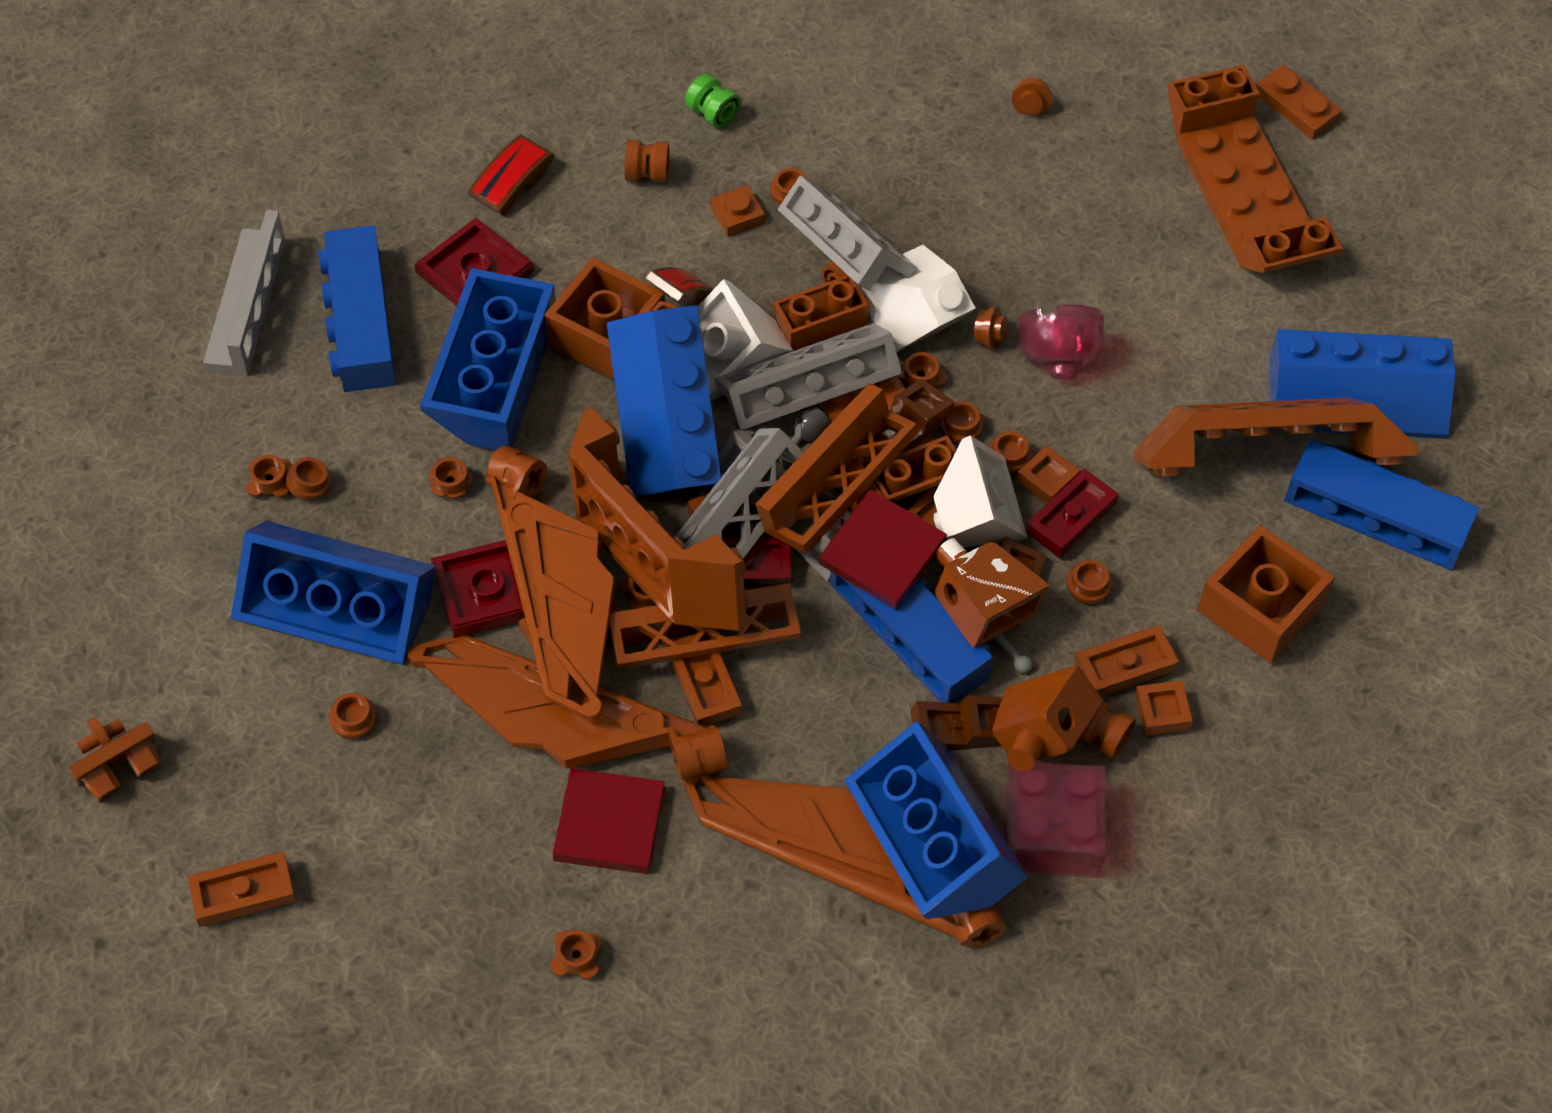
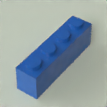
(358, 309)
(1381, 504)
(923, 639)

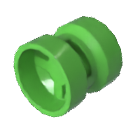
(709, 98)

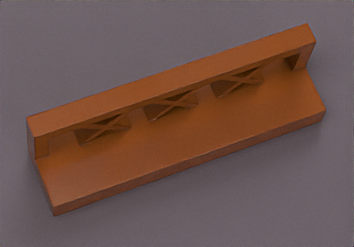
(824, 468)
(653, 625)

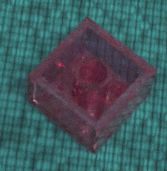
(1056, 819)

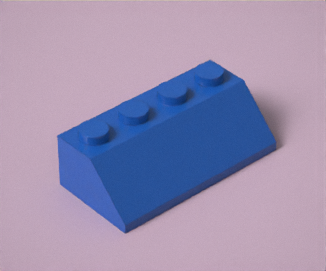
(489, 358)
(1400, 375)
(664, 402)
(331, 591)
(934, 826)

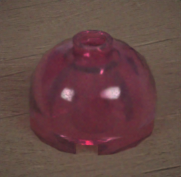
(1062, 339)

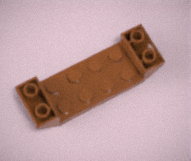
(1242, 174)
(832, 311)
(1370, 431)
(689, 585)

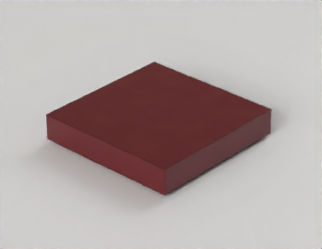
(470, 247)
(882, 549)
(478, 588)
(609, 821)

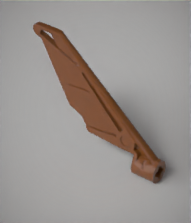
(558, 580)
(511, 700)
(828, 837)

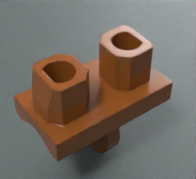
(95, 768)

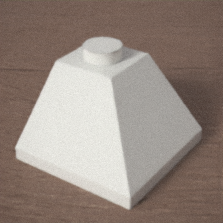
(918, 304)
(736, 333)
(978, 498)

